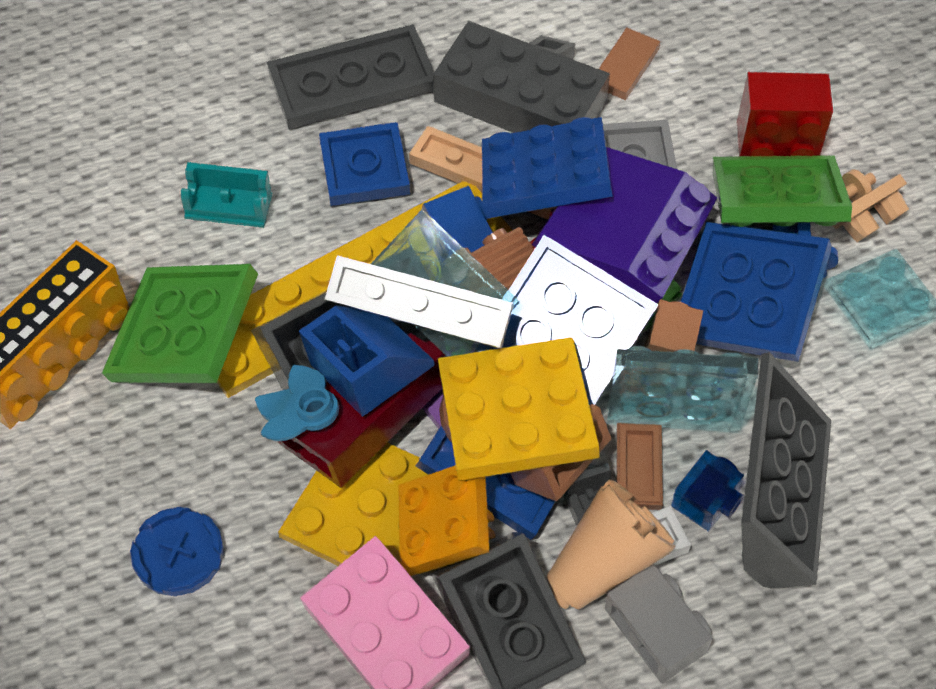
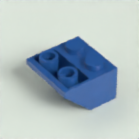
(363, 355)

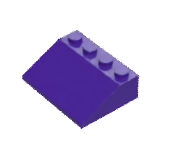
(641, 229)

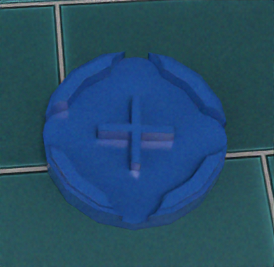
(177, 551)

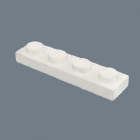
(419, 301)

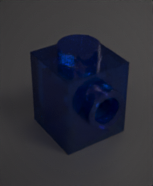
(709, 490)

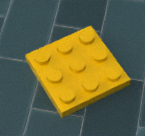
(517, 409)
(341, 520)

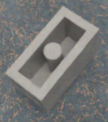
(659, 622)

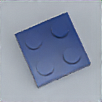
(364, 164)

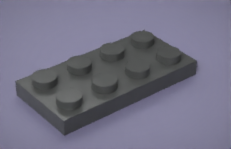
(351, 76)

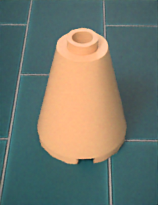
(607, 548)

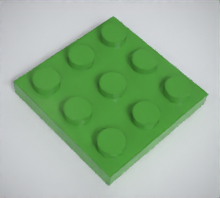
(780, 190)
(181, 324)

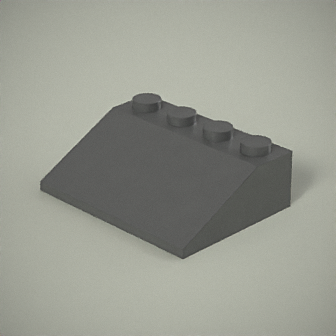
(784, 482)

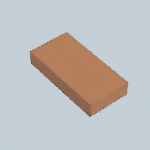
(629, 61)
(640, 463)

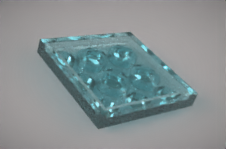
(681, 389)

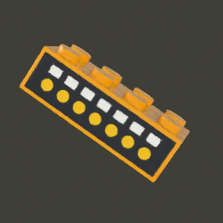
(55, 327)

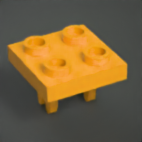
(442, 521)

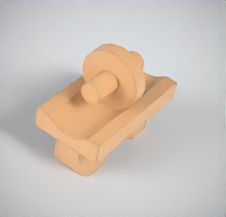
(884, 198)

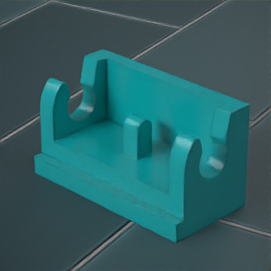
(226, 194)

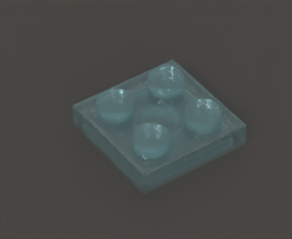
(883, 298)

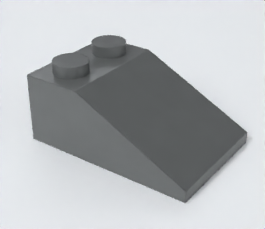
(509, 616)

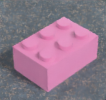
(385, 622)

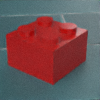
(784, 114)

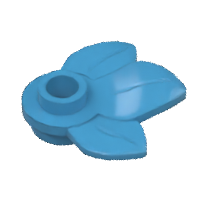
(300, 407)

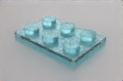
(432, 254)

